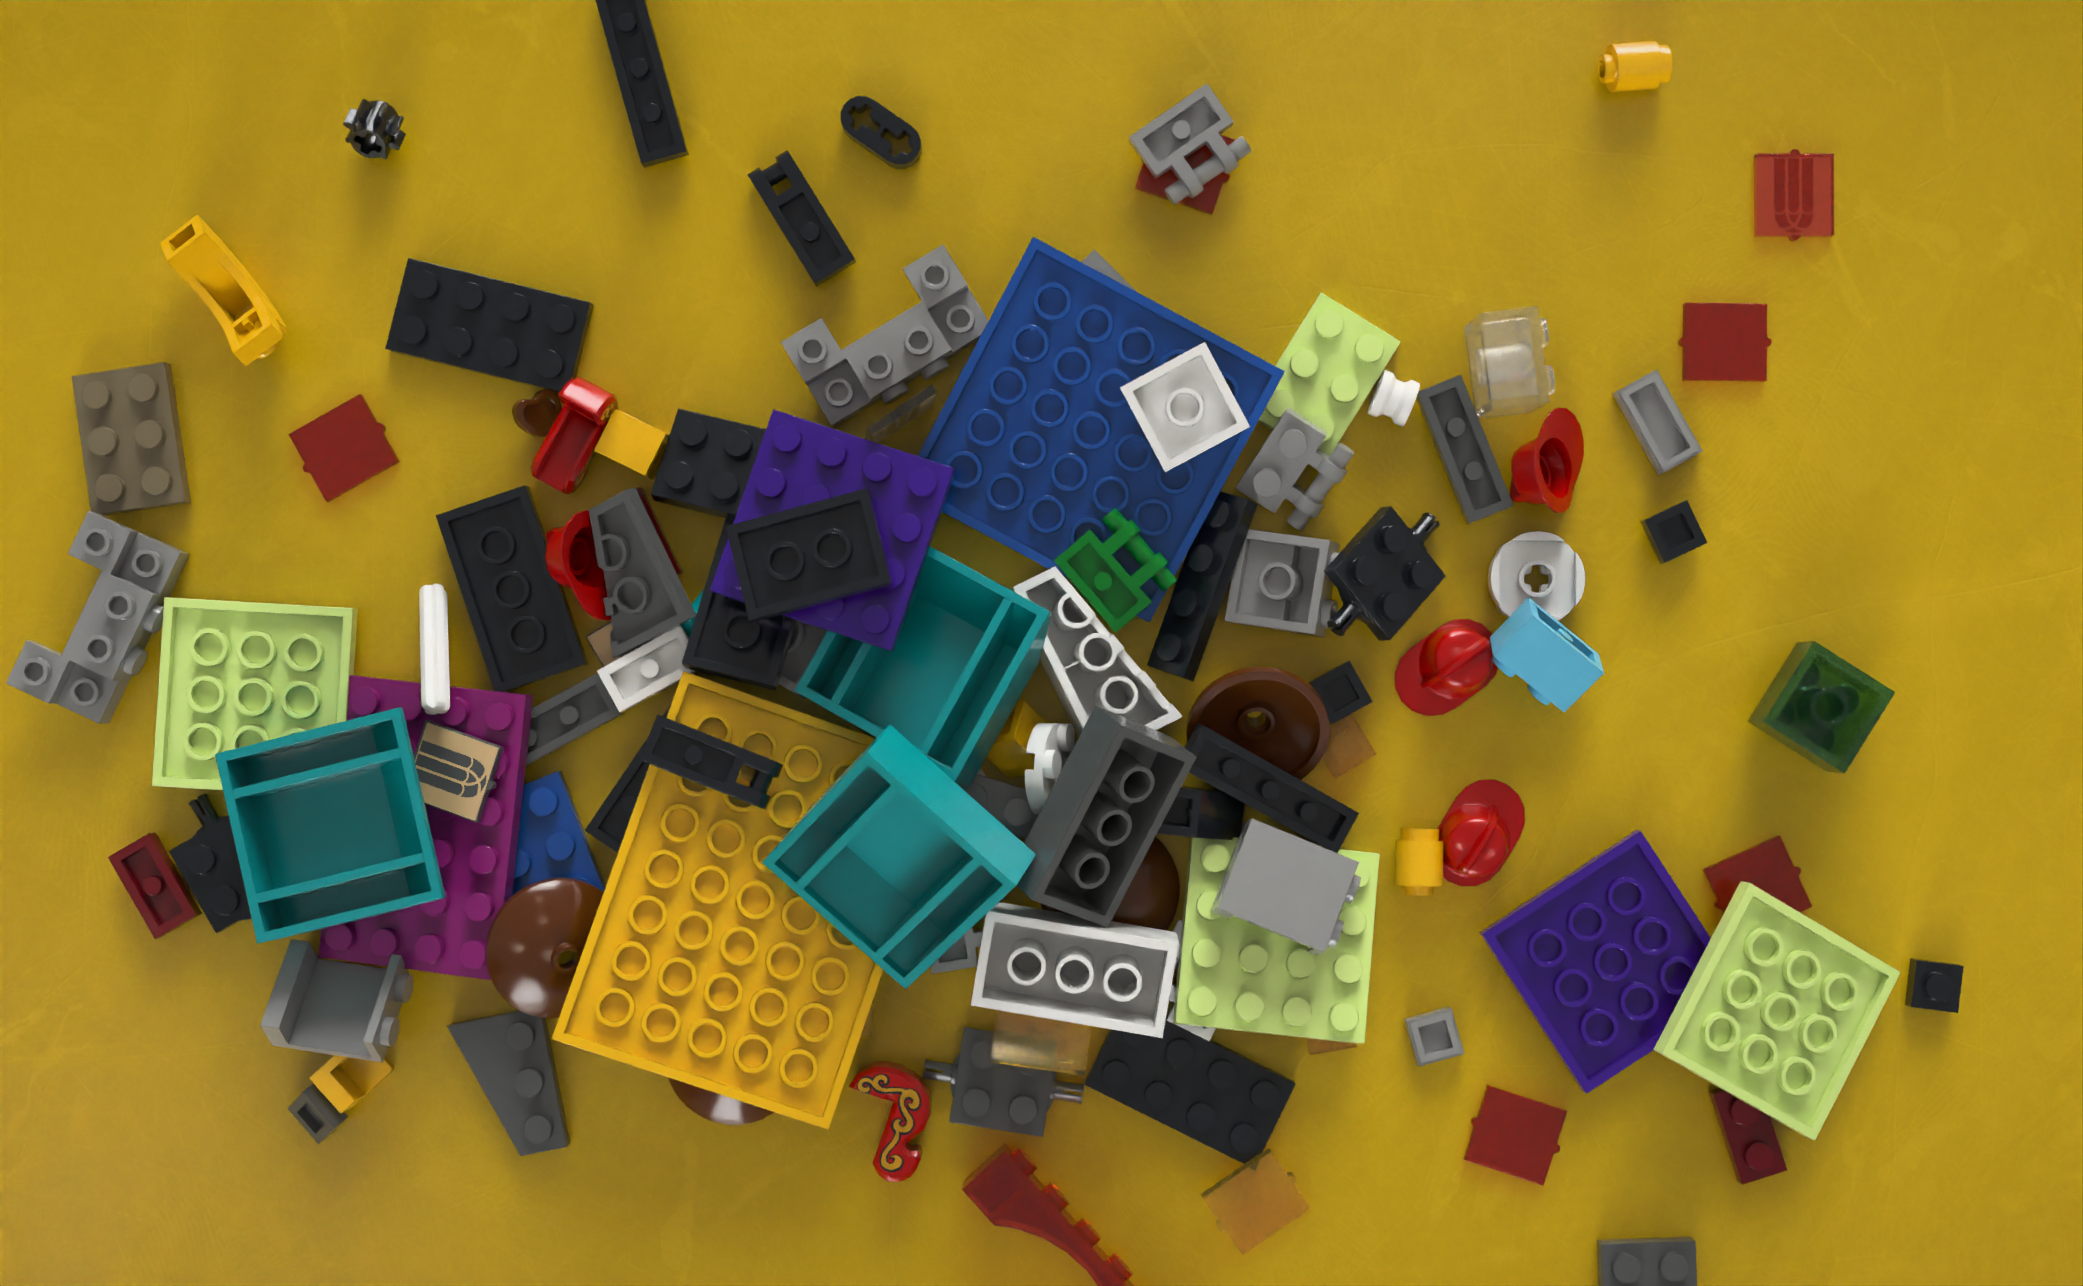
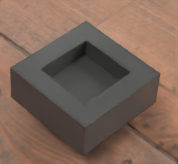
(316, 1113)

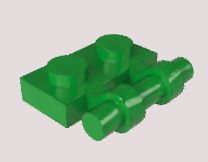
(1104, 579)

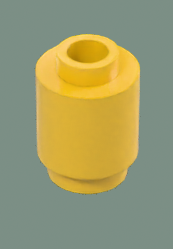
(1635, 66)
(1419, 861)

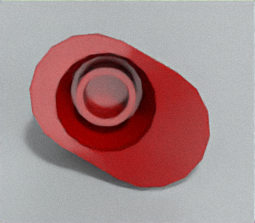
(1549, 465)
(574, 564)
(1446, 668)
(1480, 832)

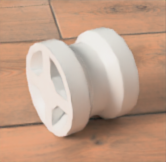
(1393, 398)

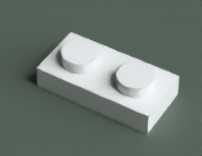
(646, 669)

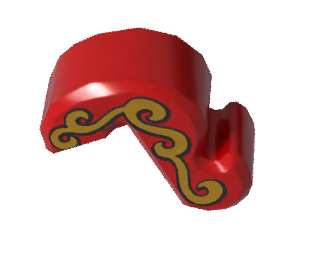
(574, 435)
(911, 1109)

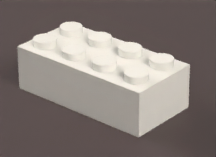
(1075, 969)

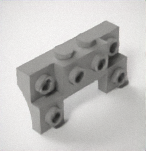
(897, 351)
(113, 625)

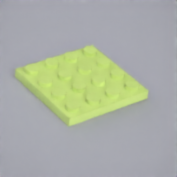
(245, 678)
(1261, 981)
(1777, 1010)

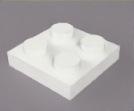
(1184, 407)

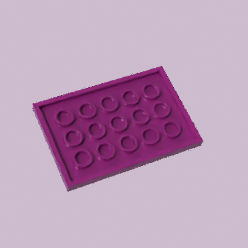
(471, 856)

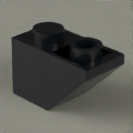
(1204, 815)

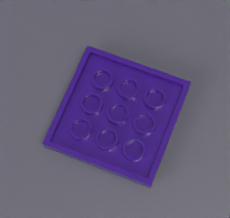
(813, 463)
(1602, 958)

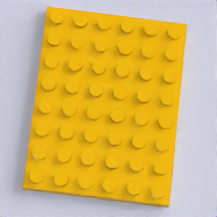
(705, 952)

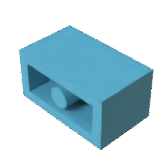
(1545, 656)

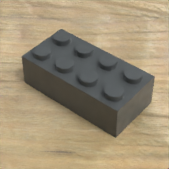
(1103, 815)

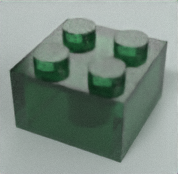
(1821, 706)

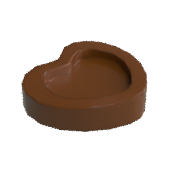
(538, 413)

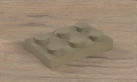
(131, 439)

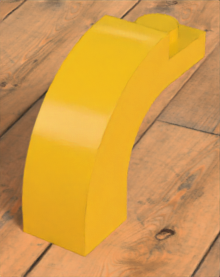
(226, 288)

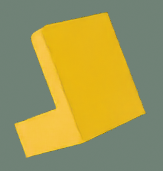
(632, 444)
(1011, 744)
(349, 1079)

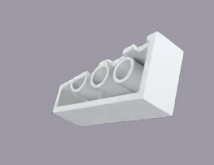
(1089, 662)

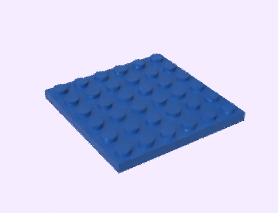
(1049, 436)

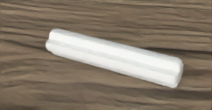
(434, 649)

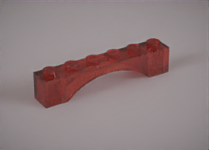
(1018, 1200)

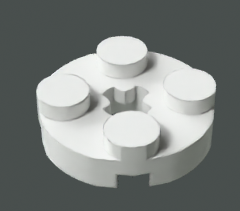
(1554, 559)
(1051, 747)

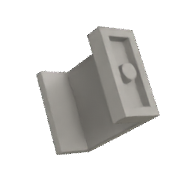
(1287, 886)
(336, 1005)

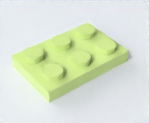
(1329, 369)

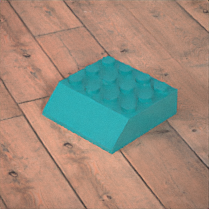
(951, 674)
(330, 825)
(899, 857)

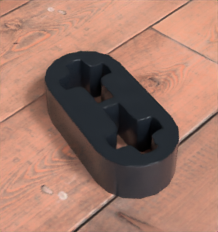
(887, 123)

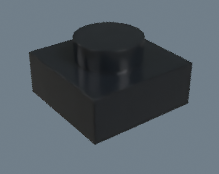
(1673, 532)
(1341, 691)
(1934, 985)

